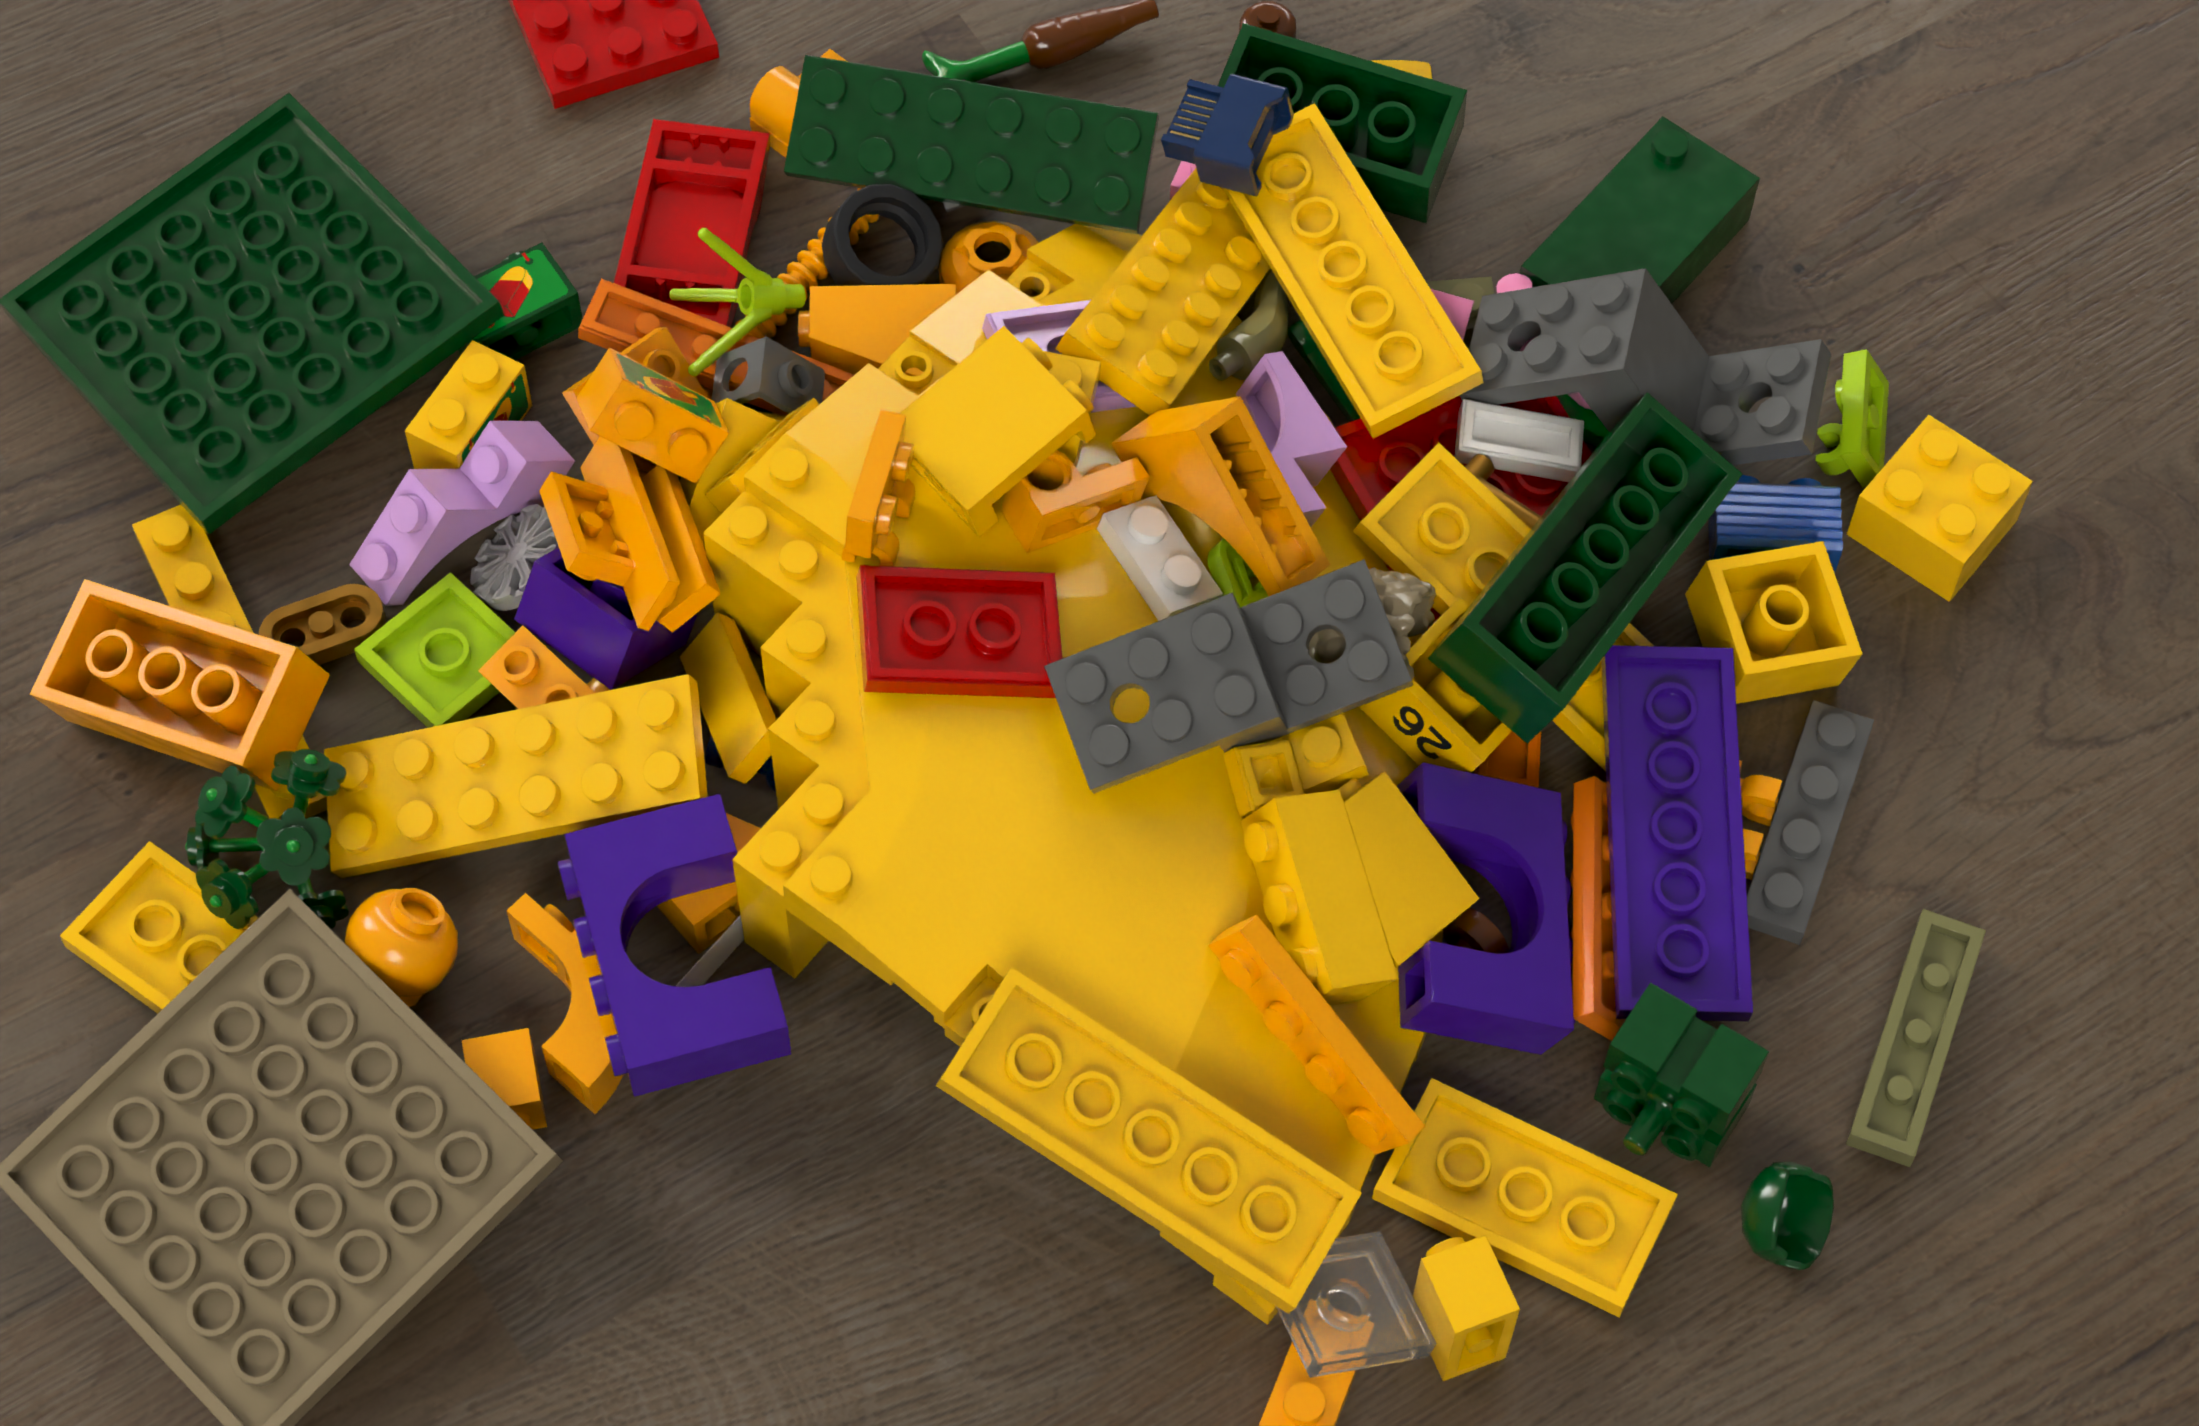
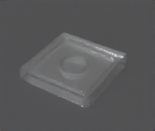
(1357, 1311)

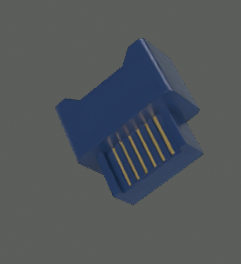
(1228, 130)

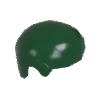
(1788, 1214)

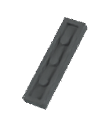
(1806, 821)

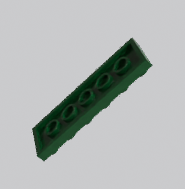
(972, 144)

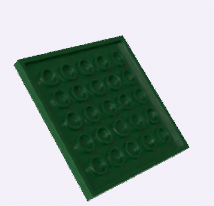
(250, 311)

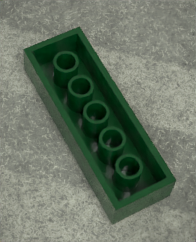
(1585, 568)

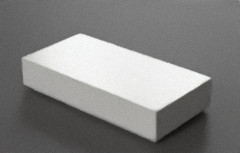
(1520, 440)

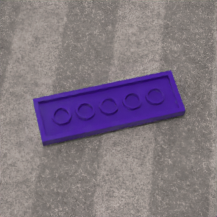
(1676, 829)

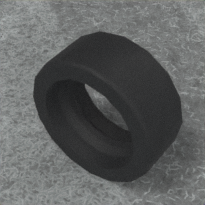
(892, 203)

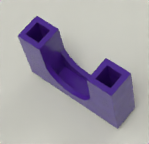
(1517, 843)
(662, 1029)

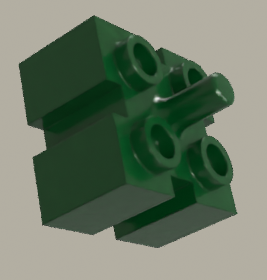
(1678, 1078)

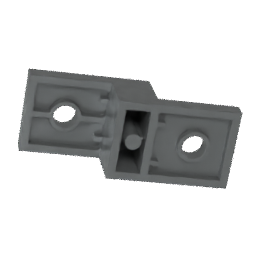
(1227, 675)

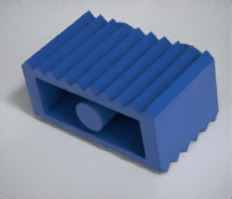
(1775, 517)

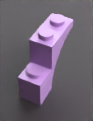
(1292, 428)
(445, 507)

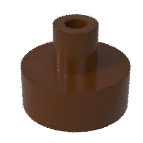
(1475, 932)

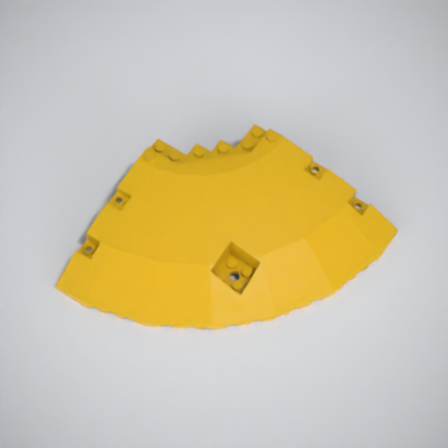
(962, 825)

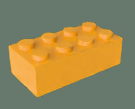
(179, 682)

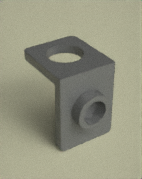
(772, 375)

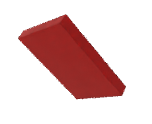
(957, 631)

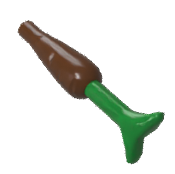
(1048, 42)

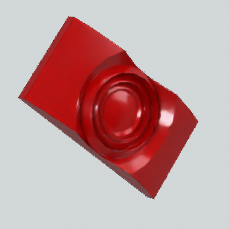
(687, 183)

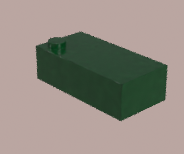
(1386, 119)
(1658, 210)

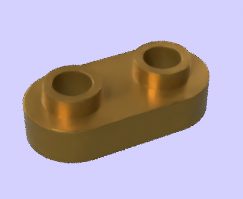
(322, 622)

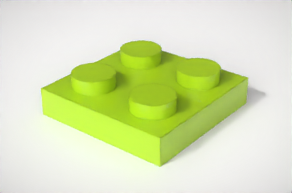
(434, 653)

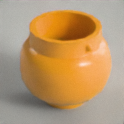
(404, 940)

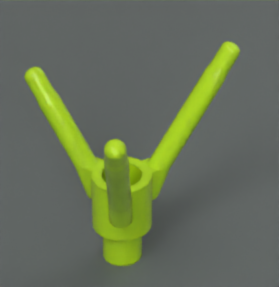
(757, 297)

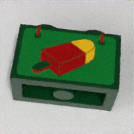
(535, 301)

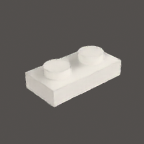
(1157, 558)

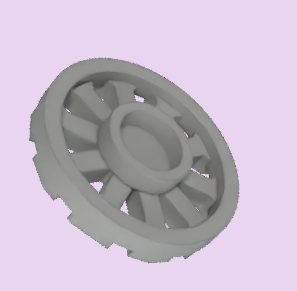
(509, 557)

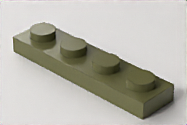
(1916, 1038)

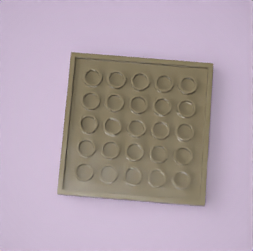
(275, 1170)

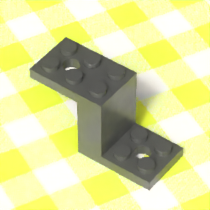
(1623, 339)

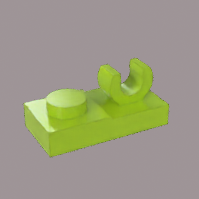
(1862, 435)

